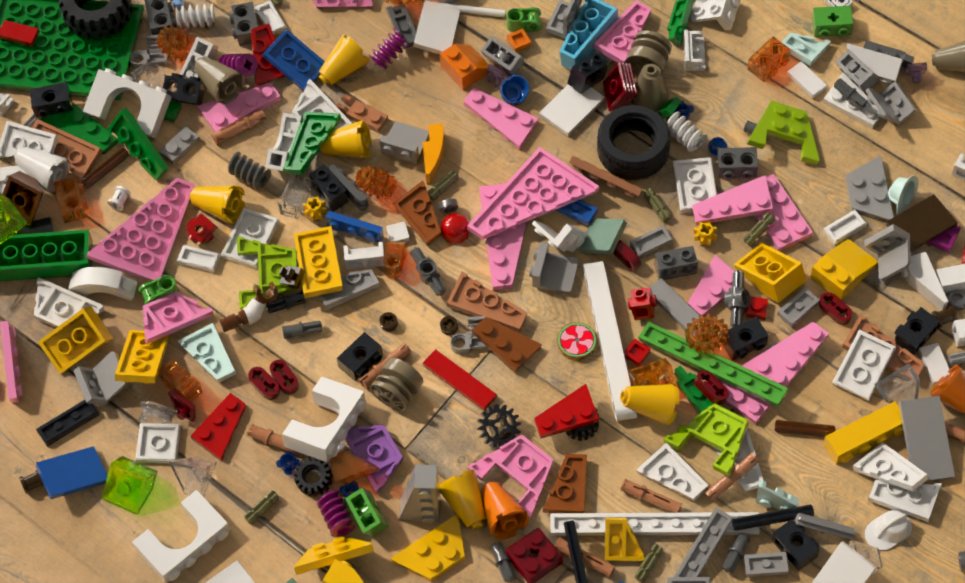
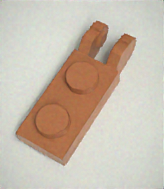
(361, 111)

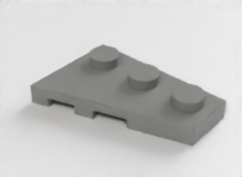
(354, 285)

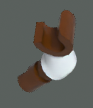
(254, 309)

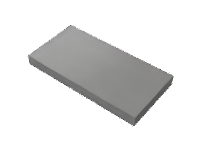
(927, 437)

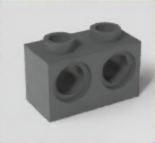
(158, 14)
(242, 23)
(737, 158)
(676, 263)

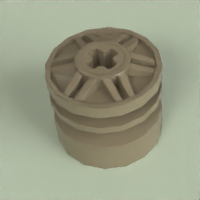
(648, 48)
(396, 384)

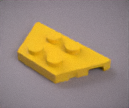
(434, 551)
(325, 554)

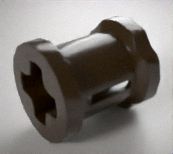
(946, 315)
(31, 481)

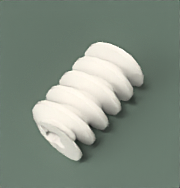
(195, 16)
(684, 133)

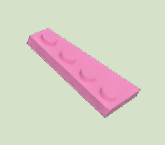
(738, 202)

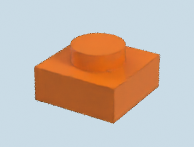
(518, 40)

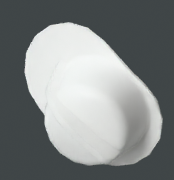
(888, 530)

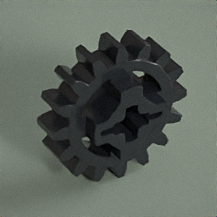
(495, 433)

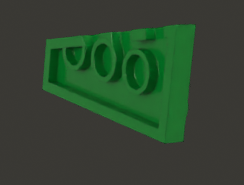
(135, 139)

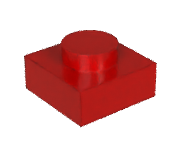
(757, 308)
(636, 352)

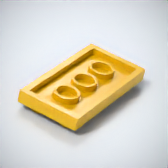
(319, 260)
(140, 360)

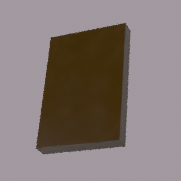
(924, 221)

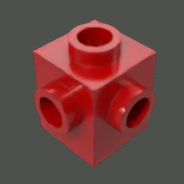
(198, 223)
(642, 303)

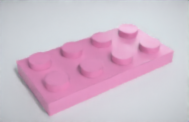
(789, 224)

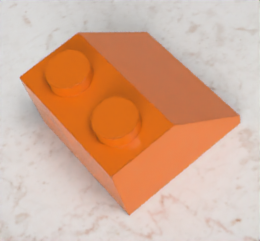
(463, 64)

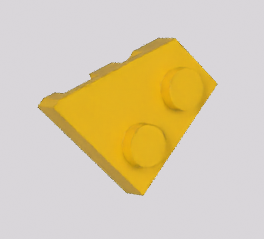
(621, 541)

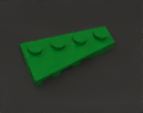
(84, 127)
(309, 139)

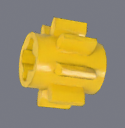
(315, 208)
(705, 233)

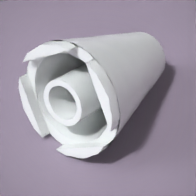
(42, 166)

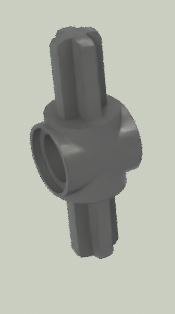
(430, 278)
(737, 298)

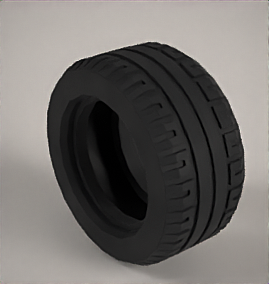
(633, 119)

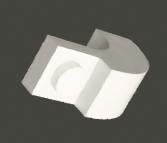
(102, 280)

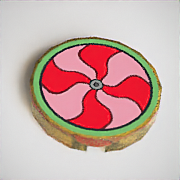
(576, 341)

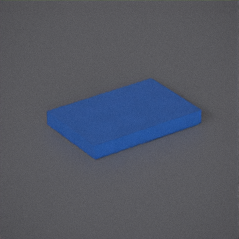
(294, 59)
(71, 472)

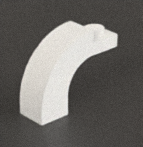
(288, 129)

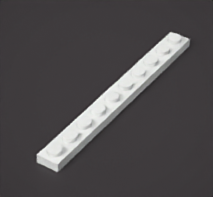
(644, 523)

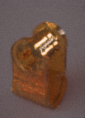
(394, 258)

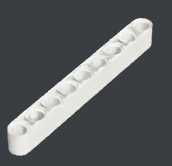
(608, 337)

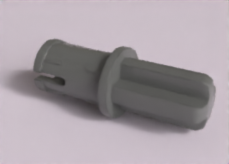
(850, 94)
(301, 329)
(735, 553)
(502, 562)

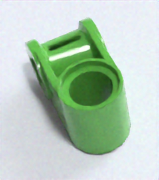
(524, 19)
(157, 288)

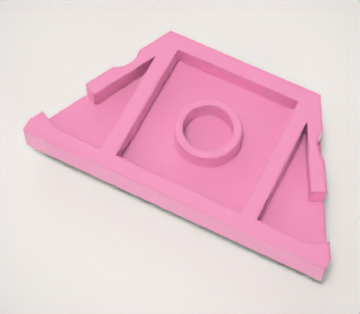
(171, 315)

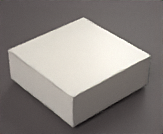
(398, 232)

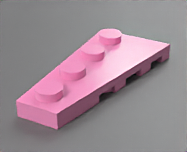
(619, 36)
(246, 103)
(507, 119)
(11, 363)

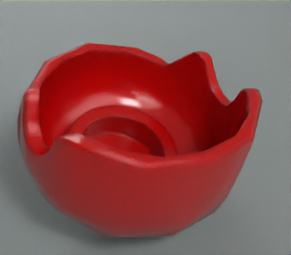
(455, 228)

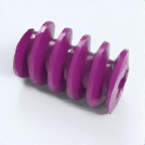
(389, 49)
(244, 63)
(334, 514)

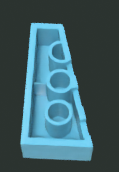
(590, 24)

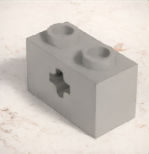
(502, 56)

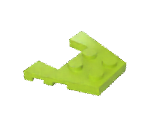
(788, 124)
(270, 261)
(718, 429)

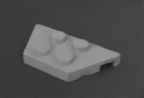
(869, 190)

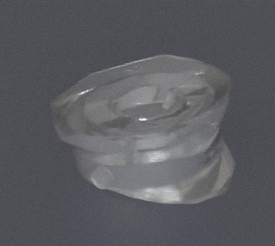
(156, 413)

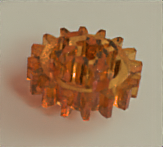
(175, 42)
(376, 181)
(706, 333)

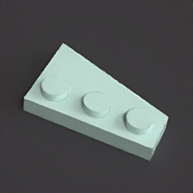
(209, 352)

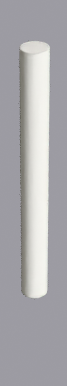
(476, 10)

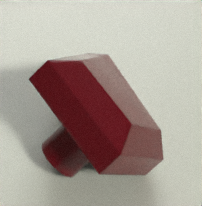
(185, 408)

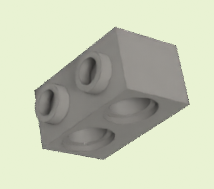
(856, 71)

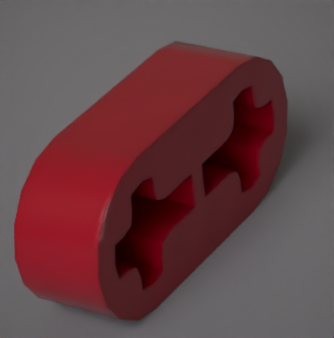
(627, 256)
(835, 308)
(287, 374)
(267, 380)
(711, 387)

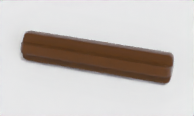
(105, 168)
(803, 428)

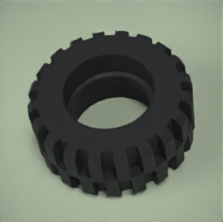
(98, 22)

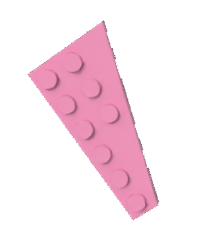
(503, 247)
(778, 364)

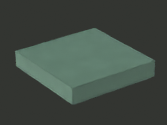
(603, 236)

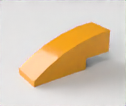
(433, 151)

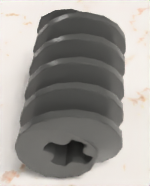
(248, 172)

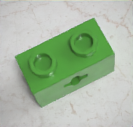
(832, 21)
(367, 512)

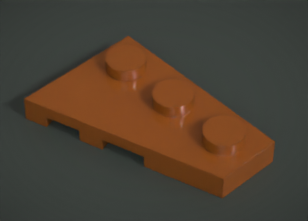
(419, 213)
(506, 343)
(569, 488)

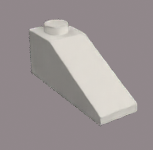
(199, 49)
(881, 64)
(925, 281)

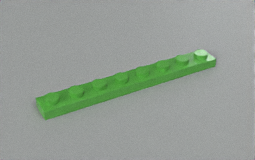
(717, 365)

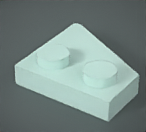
(805, 47)
(776, 499)

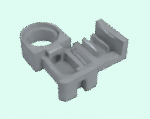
(154, 56)
(472, 342)

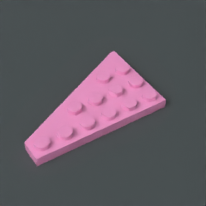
(532, 191)
(147, 237)

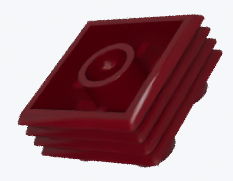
(620, 86)
(530, 567)

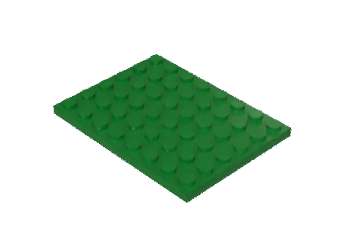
(58, 52)

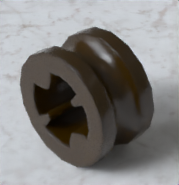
(388, 327)
(453, 329)

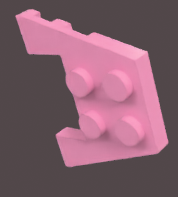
(521, 462)

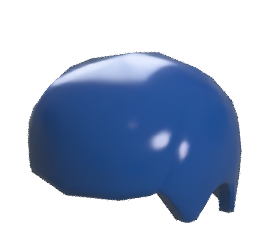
(515, 90)

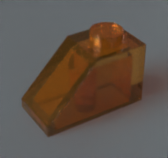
(351, 467)

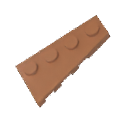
(78, 152)
(612, 181)
(476, 300)
(900, 356)

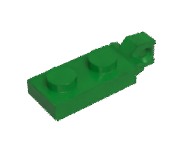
(679, 20)
(686, 385)

